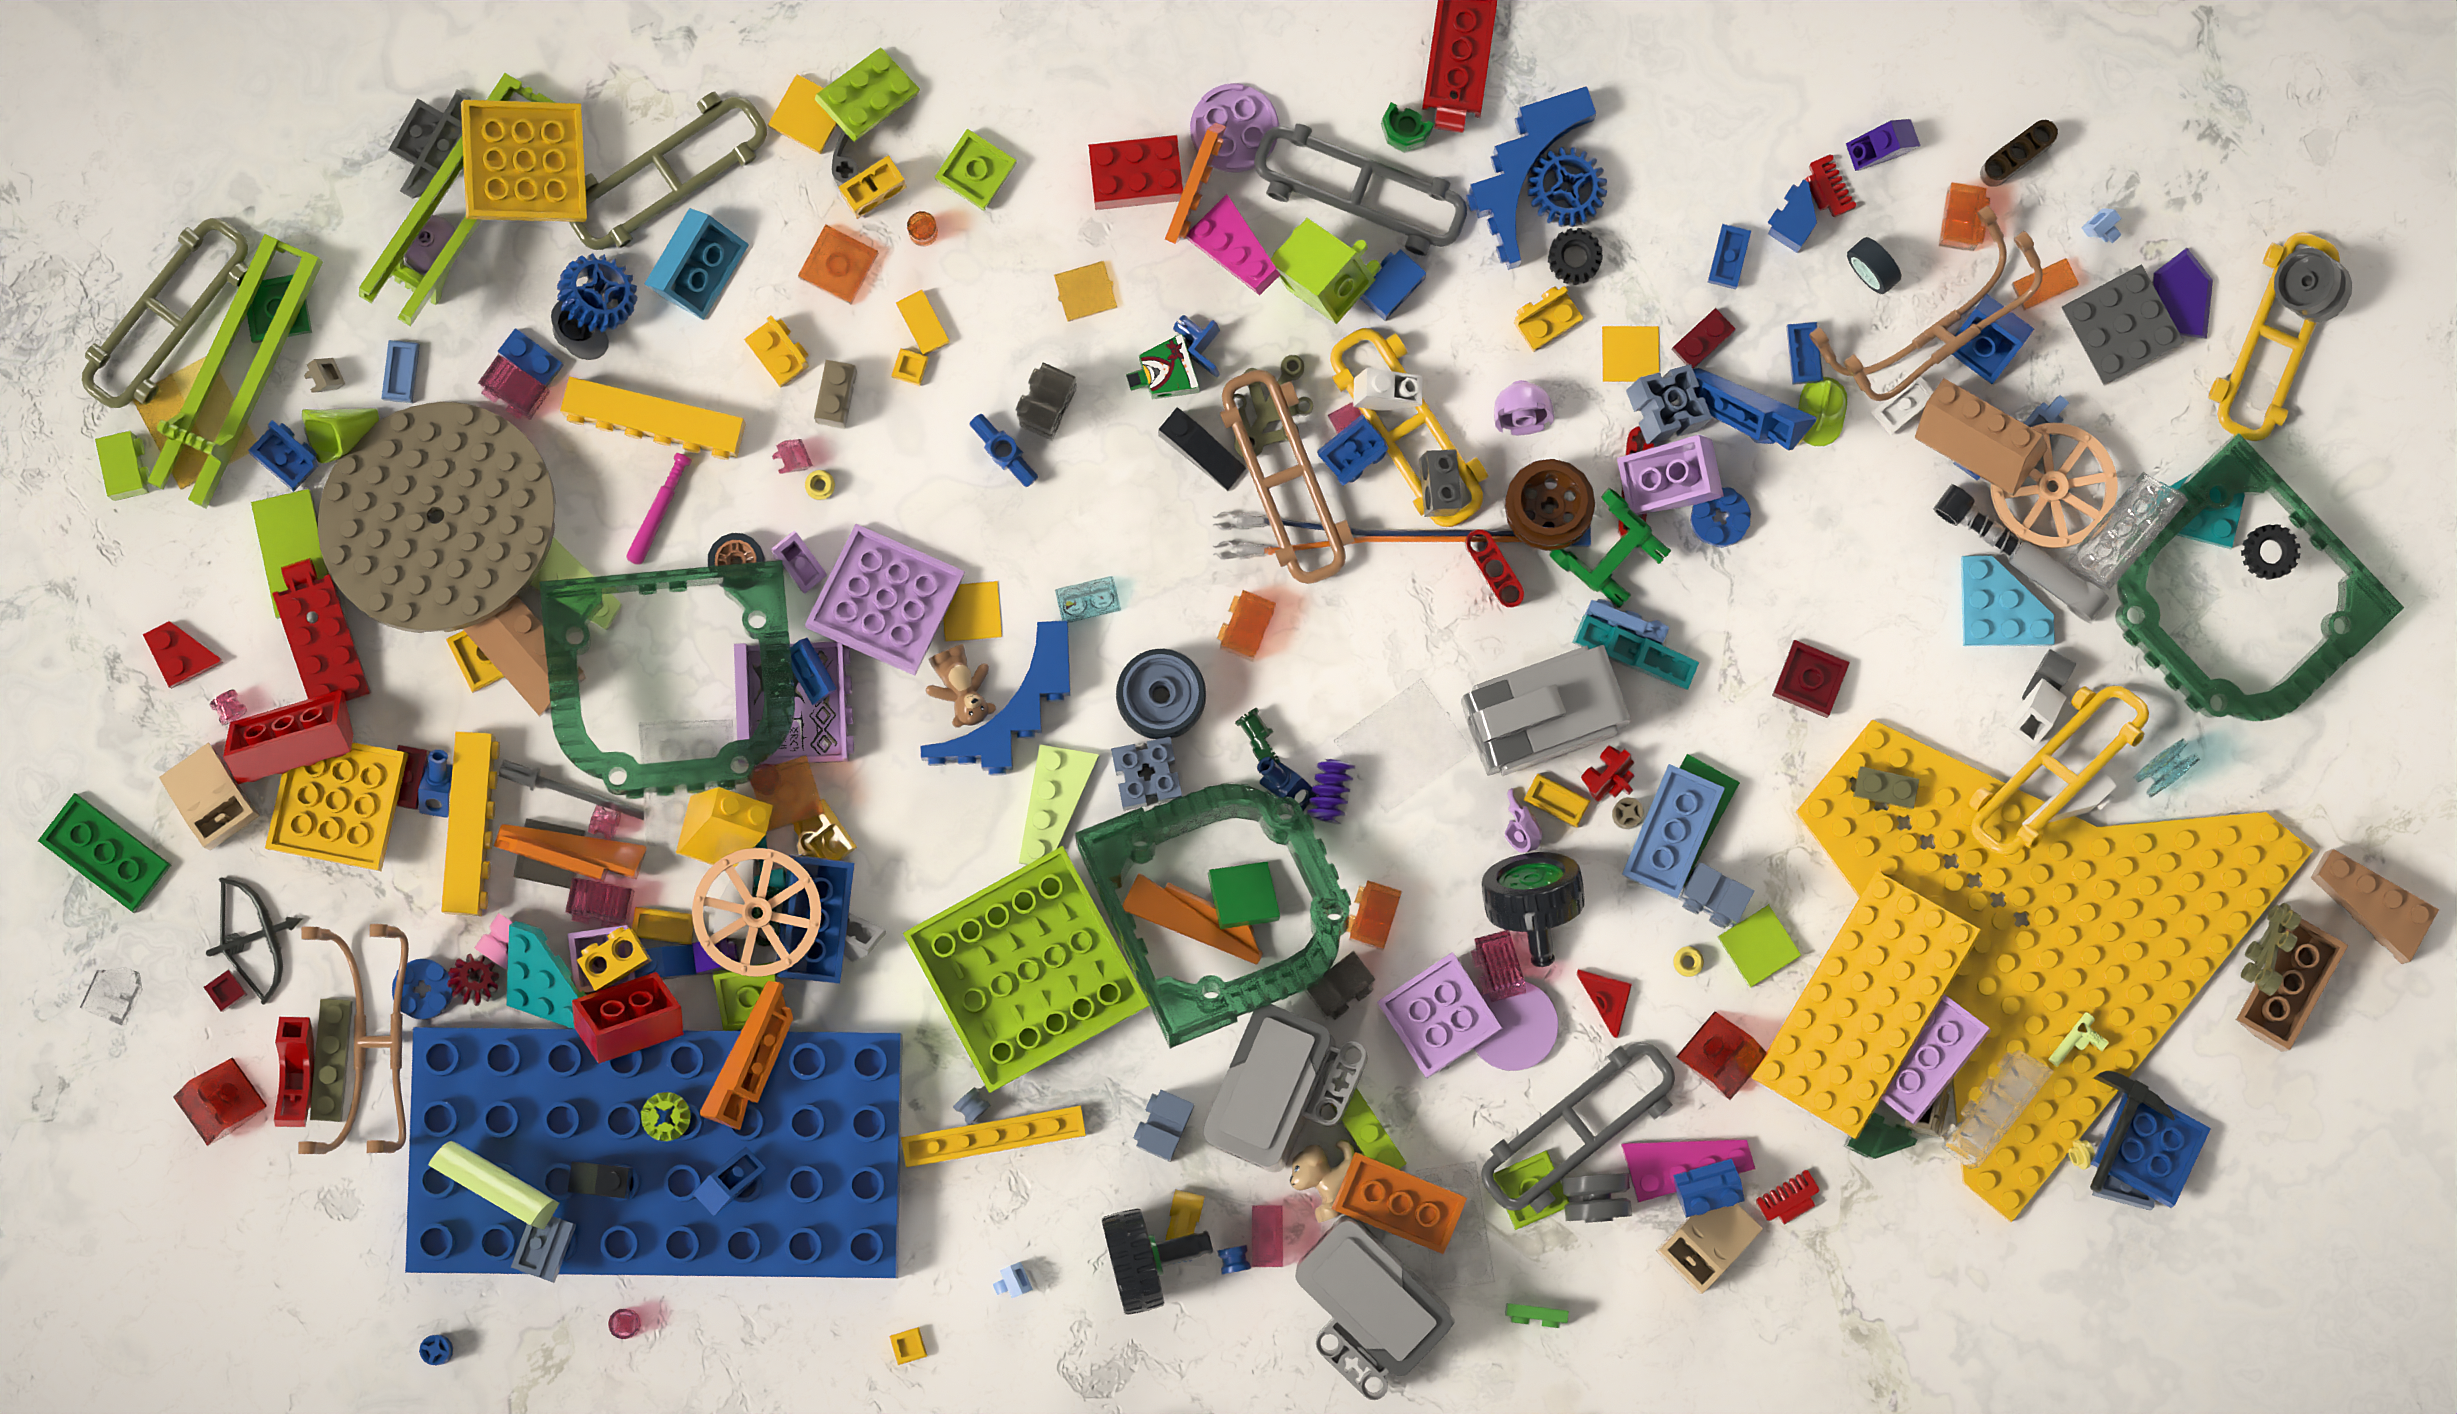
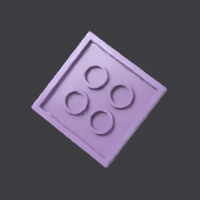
(1439, 1015)

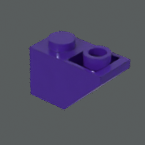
(1883, 144)
(705, 964)

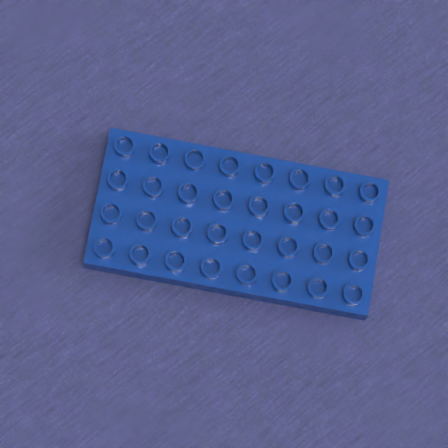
(543, 1100)

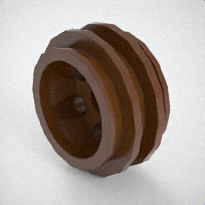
(1567, 479)

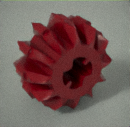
(473, 990)

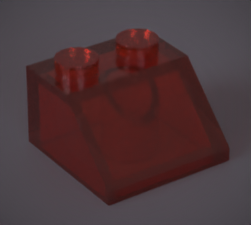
(1722, 1055)
(219, 1101)

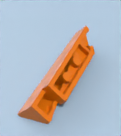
(573, 852)
(1189, 916)
(750, 1059)

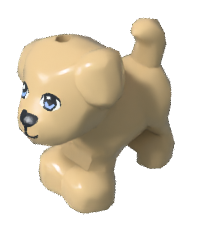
(1312, 1170)

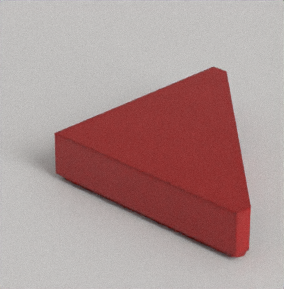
(1608, 997)

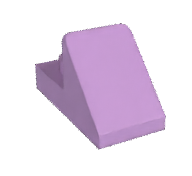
(798, 562)

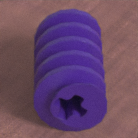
(1330, 790)

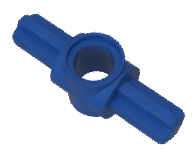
(993, 439)

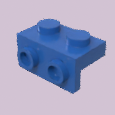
(1353, 450)
(284, 455)

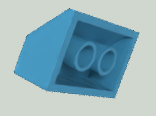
(696, 263)

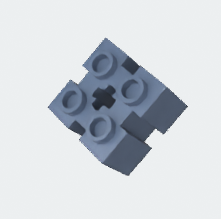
(1668, 404)
(1162, 783)
(1715, 895)
(1164, 1126)

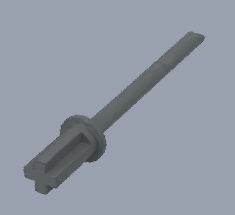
(531, 777)

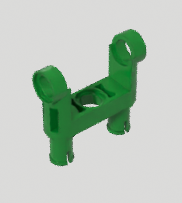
(1637, 536)

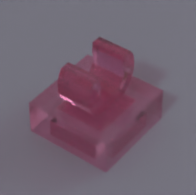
(793, 456)

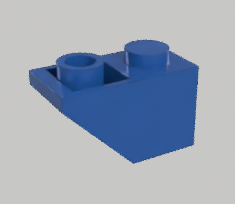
(1797, 218)

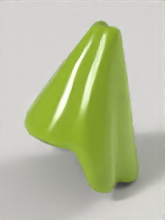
(336, 431)

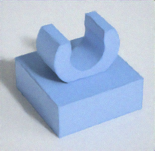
(2103, 226)
(1013, 1280)

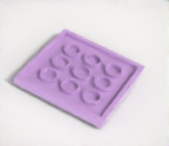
(885, 599)
(1934, 1059)

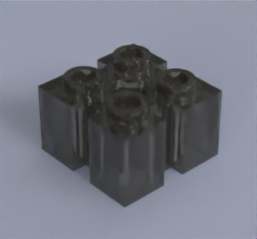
(1047, 400)
(1340, 985)

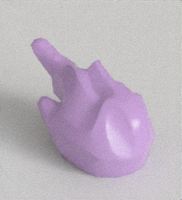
(1525, 832)

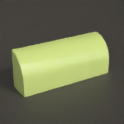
(494, 1184)

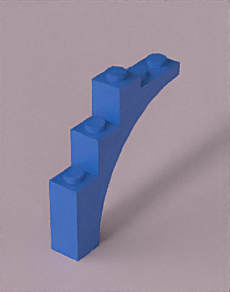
(1542, 126)
(1022, 715)

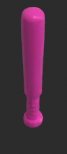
(656, 513)

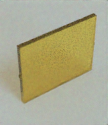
(169, 402)

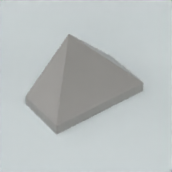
(861, 937)

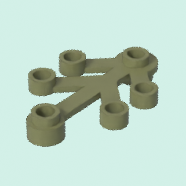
(1266, 411)
(2266, 951)

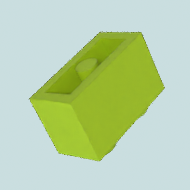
(122, 465)

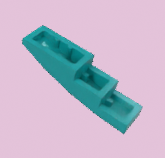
(1637, 652)

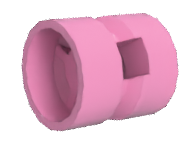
(496, 943)

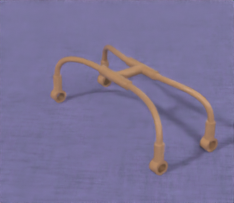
(1939, 329)
(361, 1041)

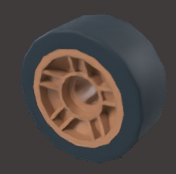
(734, 545)

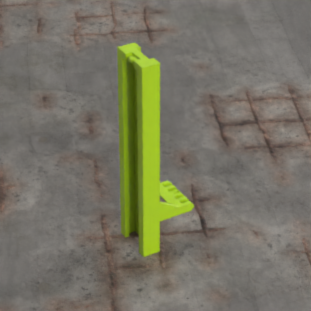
(392, 259)
(180, 426)

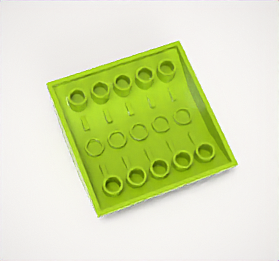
(1026, 969)

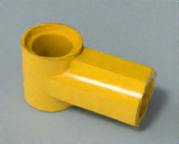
(1184, 1214)

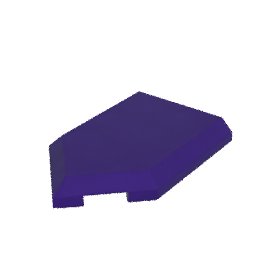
(2185, 293)

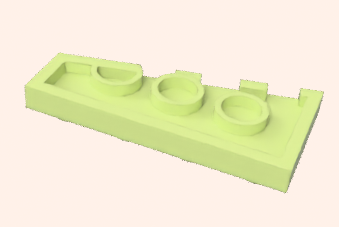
(562, 565)
(1054, 796)

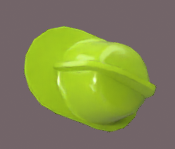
(1828, 404)

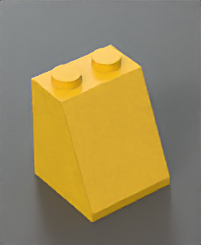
(721, 824)

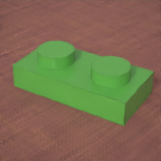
(1523, 1314)

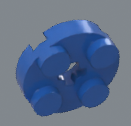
(1714, 532)
(435, 1000)

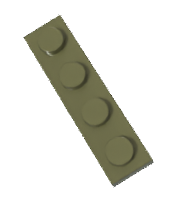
(331, 1060)

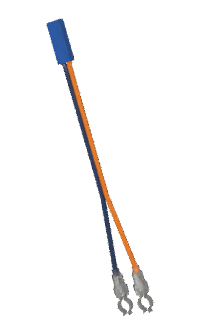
(1247, 550)

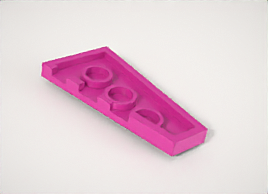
(1232, 244)
(1654, 1164)

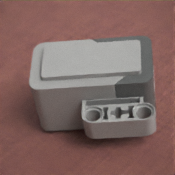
(1545, 710)
(1277, 1086)
(1372, 1304)

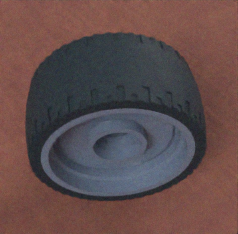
(1161, 670)

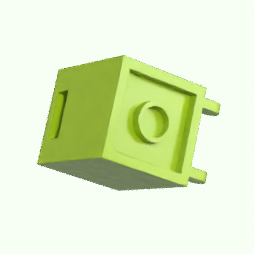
(1324, 270)

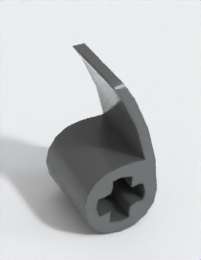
(840, 162)
(2054, 669)

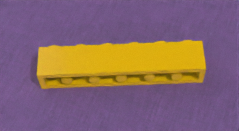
(652, 417)
(469, 824)

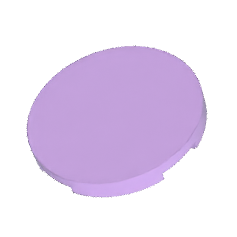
(1246, 119)
(1527, 1031)

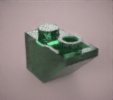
(1880, 1139)

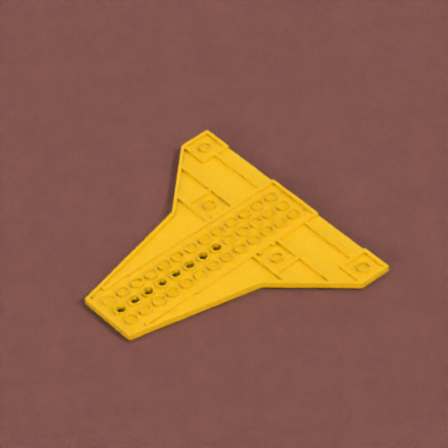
(2115, 929)

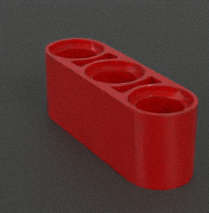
(1507, 576)

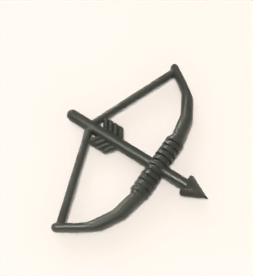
(236, 943)

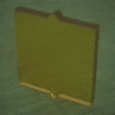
(1085, 291)

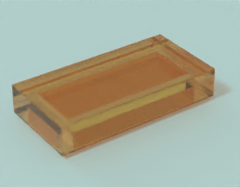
(2055, 281)

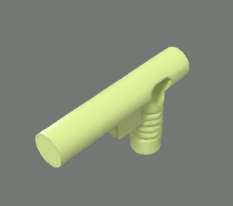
(2078, 1039)

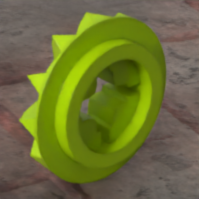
(680, 1116)

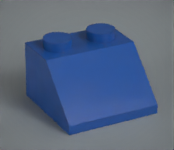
(1996, 343)

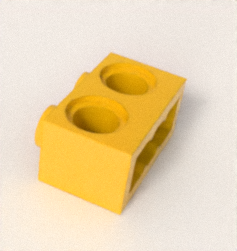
(872, 187)
(617, 967)

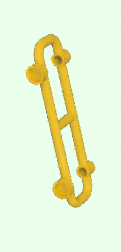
(1391, 350)
(2225, 391)
(2087, 704)

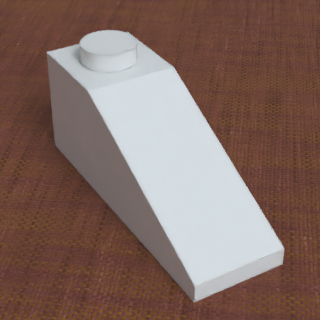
(2093, 794)
(723, 918)

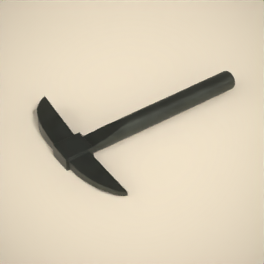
(2136, 1094)

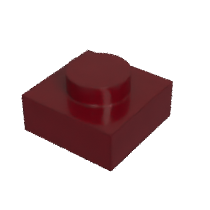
(225, 990)

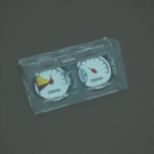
(1088, 599)

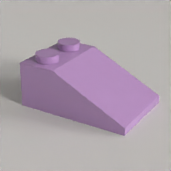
(1671, 475)

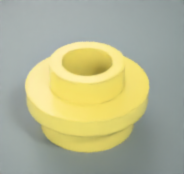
(819, 475)
(1697, 957)
(2081, 1154)

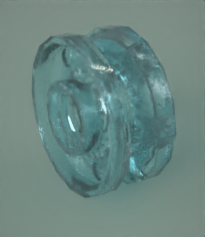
(2166, 767)

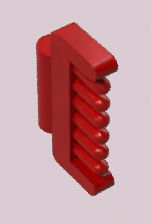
(1822, 190)
(1791, 1206)

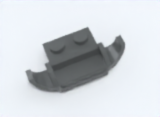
(427, 141)

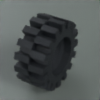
(1587, 243)
(2288, 547)

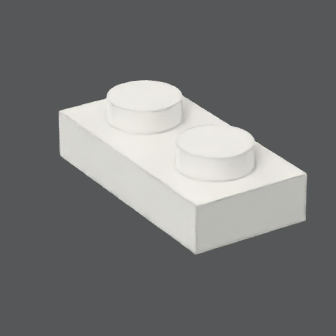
(1900, 409)

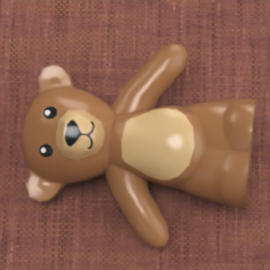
(953, 670)

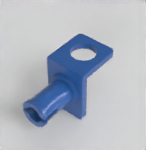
(1200, 340)
(436, 784)

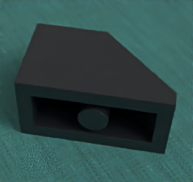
(600, 1180)

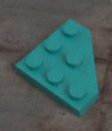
(2214, 526)
(538, 979)

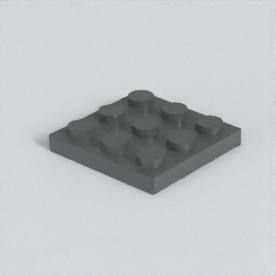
(2122, 325)

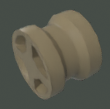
(1631, 809)

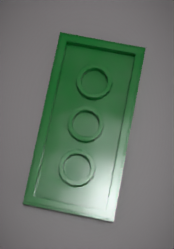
(104, 852)

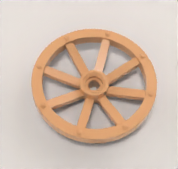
(2059, 478)
(744, 967)

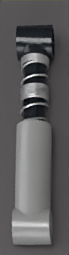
(2079, 595)

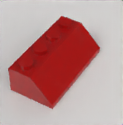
(288, 737)

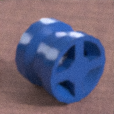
(1234, 1259)
(430, 1349)

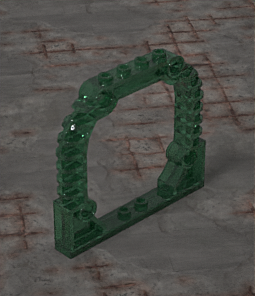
(2362, 598)
(571, 606)
(1181, 1006)

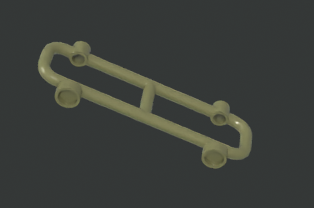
(712, 108)
(142, 387)

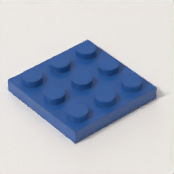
(2155, 1151)

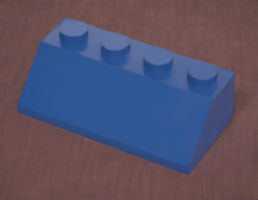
(834, 886)

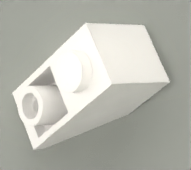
(1387, 390)
(2036, 713)

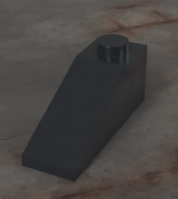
(1201, 448)

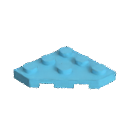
(1999, 608)

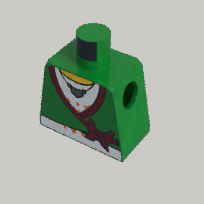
(1165, 370)

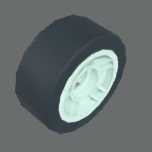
(1874, 265)

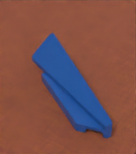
(1751, 411)

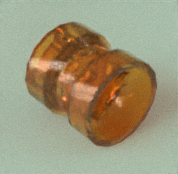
(919, 224)

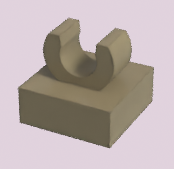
(325, 375)

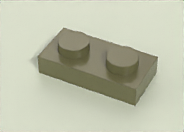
(1886, 787)

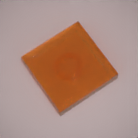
(838, 264)
(790, 791)

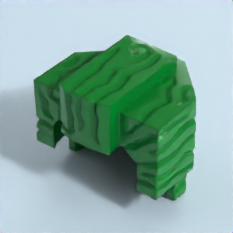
(1405, 129)

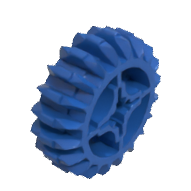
(1556, 193)
(590, 300)

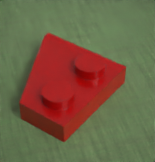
(179, 654)

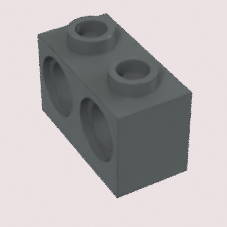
(1440, 483)

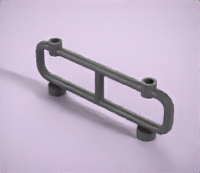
(1418, 238)
(1539, 1195)

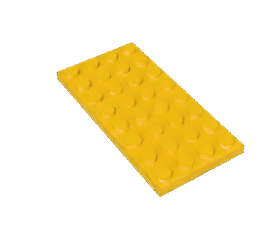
(1866, 1004)

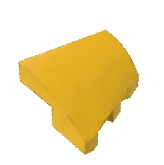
(823, 836)

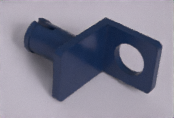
(1283, 781)

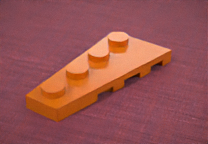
(1199, 174)

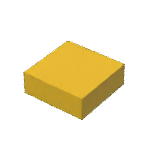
(910, 367)
(908, 1346)

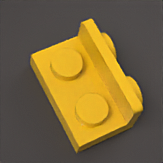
(1547, 318)
(777, 351)

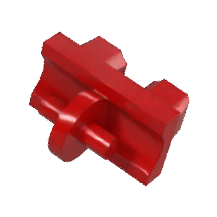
(1614, 778)

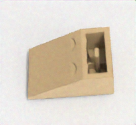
(208, 797)
(1708, 1244)

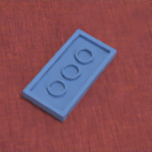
(1672, 831)

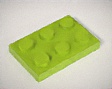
(867, 94)

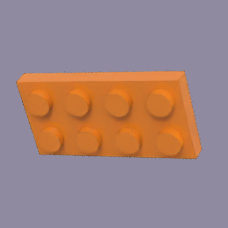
(1399, 1203)

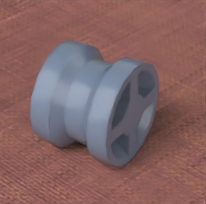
(971, 1106)

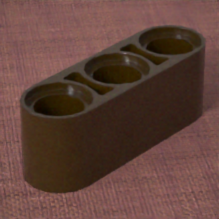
(2028, 143)

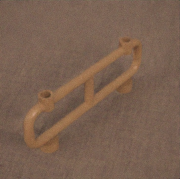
(1337, 533)

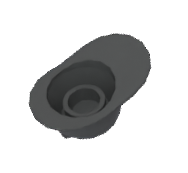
(577, 340)

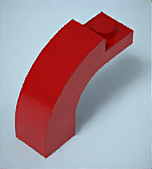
(296, 1071)

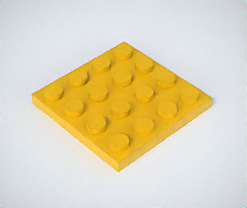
(523, 161)
(339, 807)

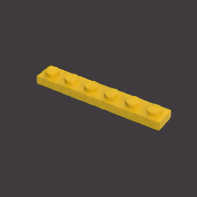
(993, 1136)

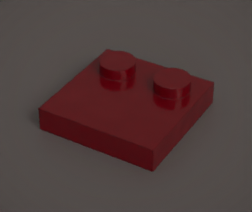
(1810, 679)

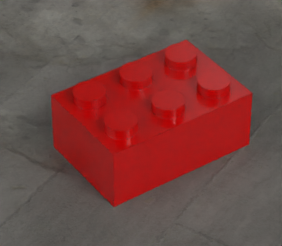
(1136, 172)
(627, 1017)

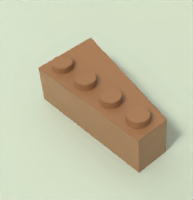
(2382, 907)

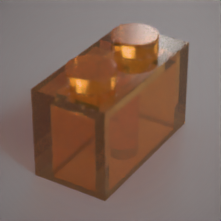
(1960, 221)
(1247, 625)
(1374, 914)

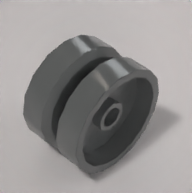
(2313, 285)
(1597, 1199)

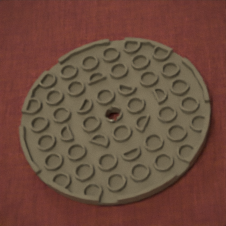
(448, 572)

